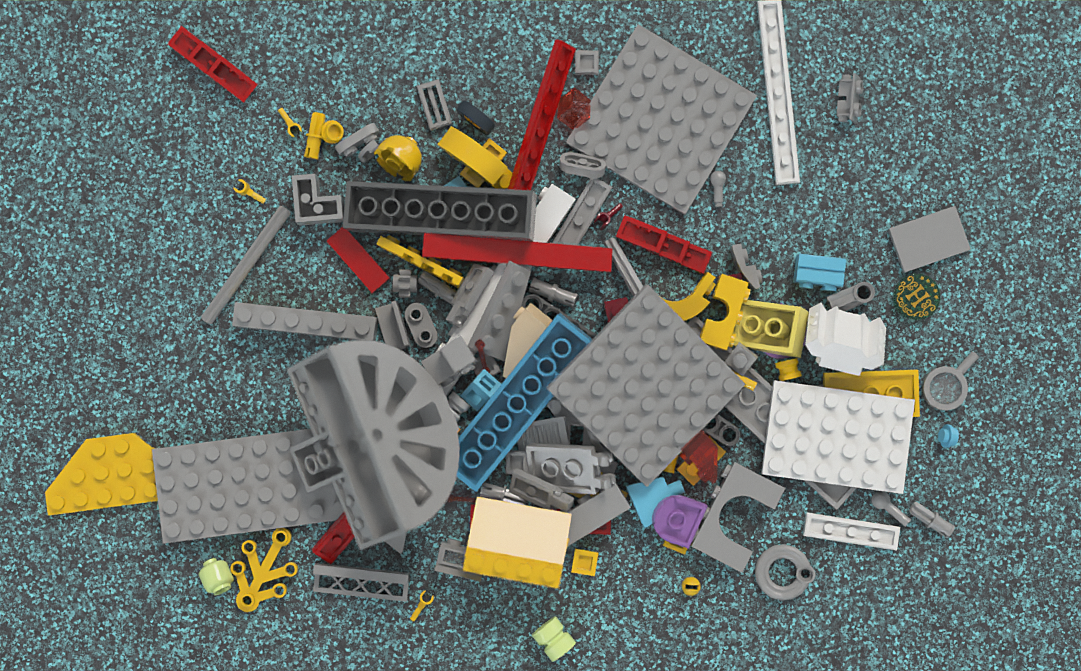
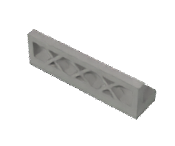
(361, 573)

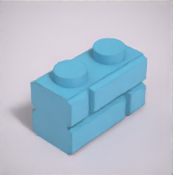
(819, 271)

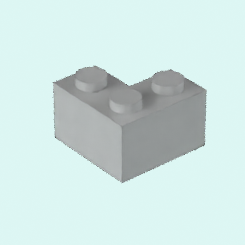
(311, 207)
(450, 361)

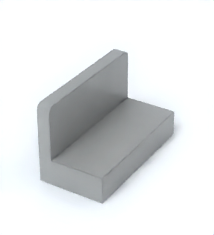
(393, 326)

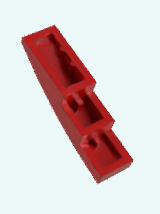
(212, 64)
(664, 244)

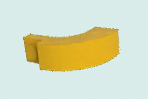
(476, 158)
(694, 302)

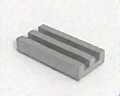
(440, 124)

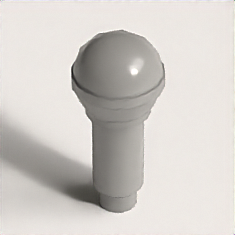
(718, 179)

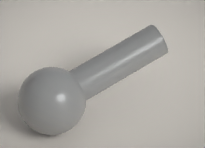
(882, 500)

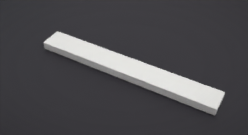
(778, 92)

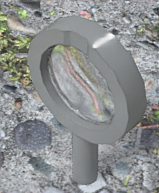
(946, 386)

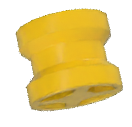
(788, 369)

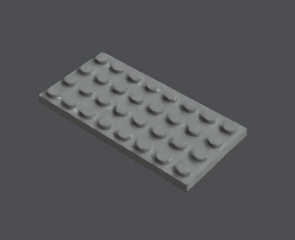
(237, 487)

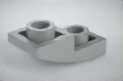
(748, 273)

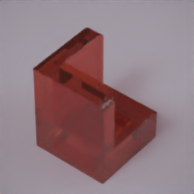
(574, 109)

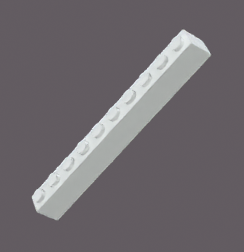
(549, 216)

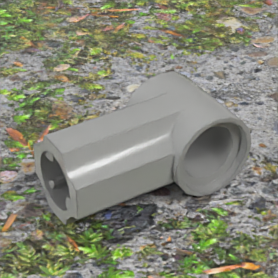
(848, 297)

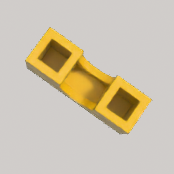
(732, 294)

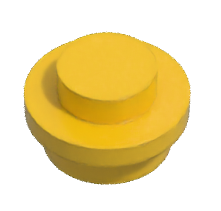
(332, 132)

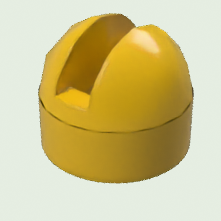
(690, 581)

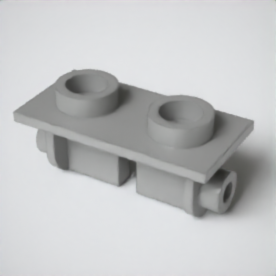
(850, 107)

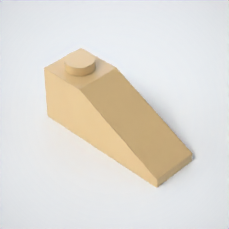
(524, 332)

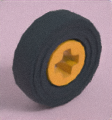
(475, 117)

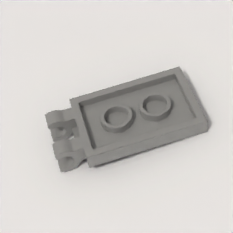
(570, 467)

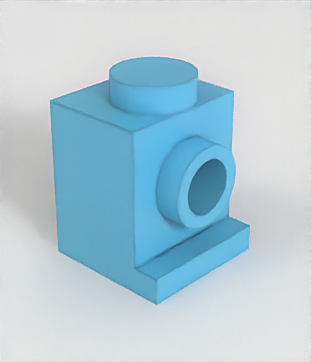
(480, 390)

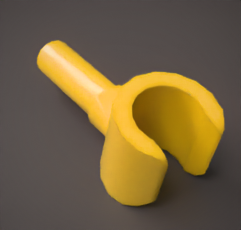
(289, 122)
(247, 191)
(421, 605)

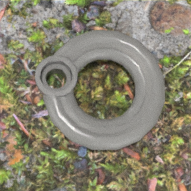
(783, 592)

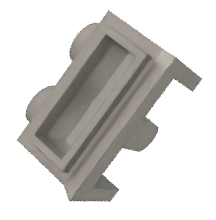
(452, 559)

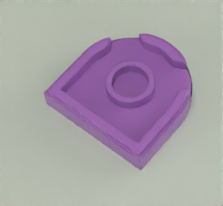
(678, 519)

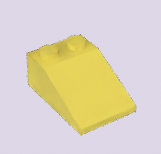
(772, 328)

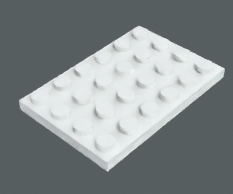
(838, 437)

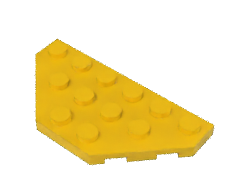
(104, 475)

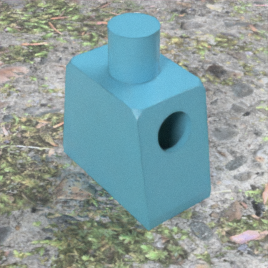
(647, 498)

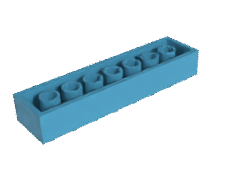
(517, 401)

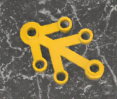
(261, 573)

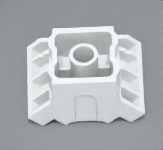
(845, 340)

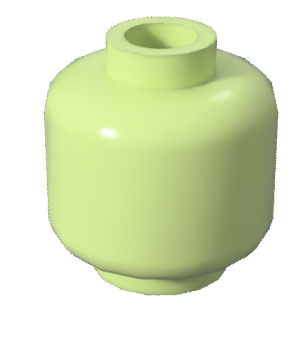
(216, 576)

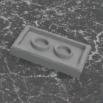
(929, 239)

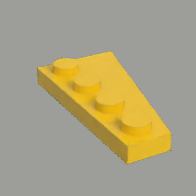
(413, 256)

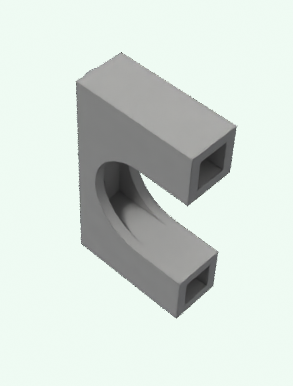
(736, 482)

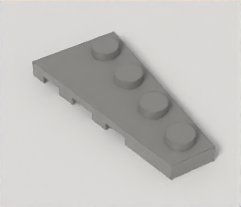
(498, 316)

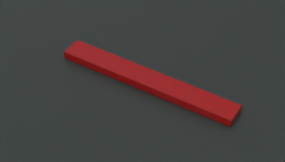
(542, 116)
(520, 252)

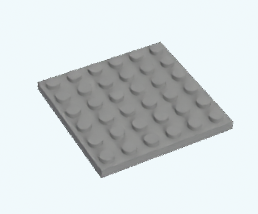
(662, 119)
(645, 385)

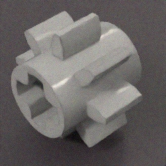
(405, 283)

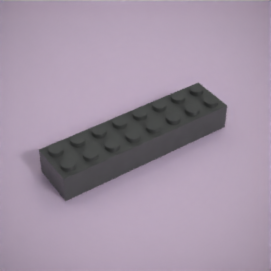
(439, 210)

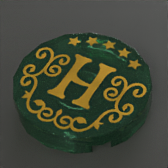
(916, 296)

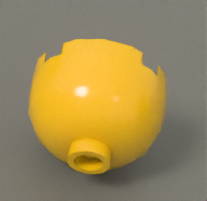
(399, 156)

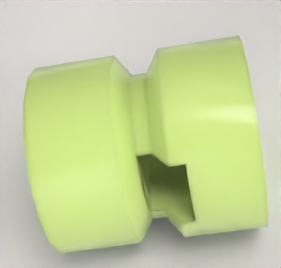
(554, 639)

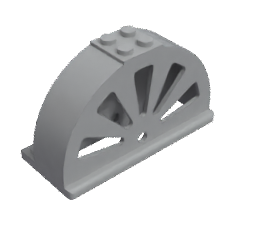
(377, 436)

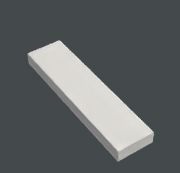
(851, 531)

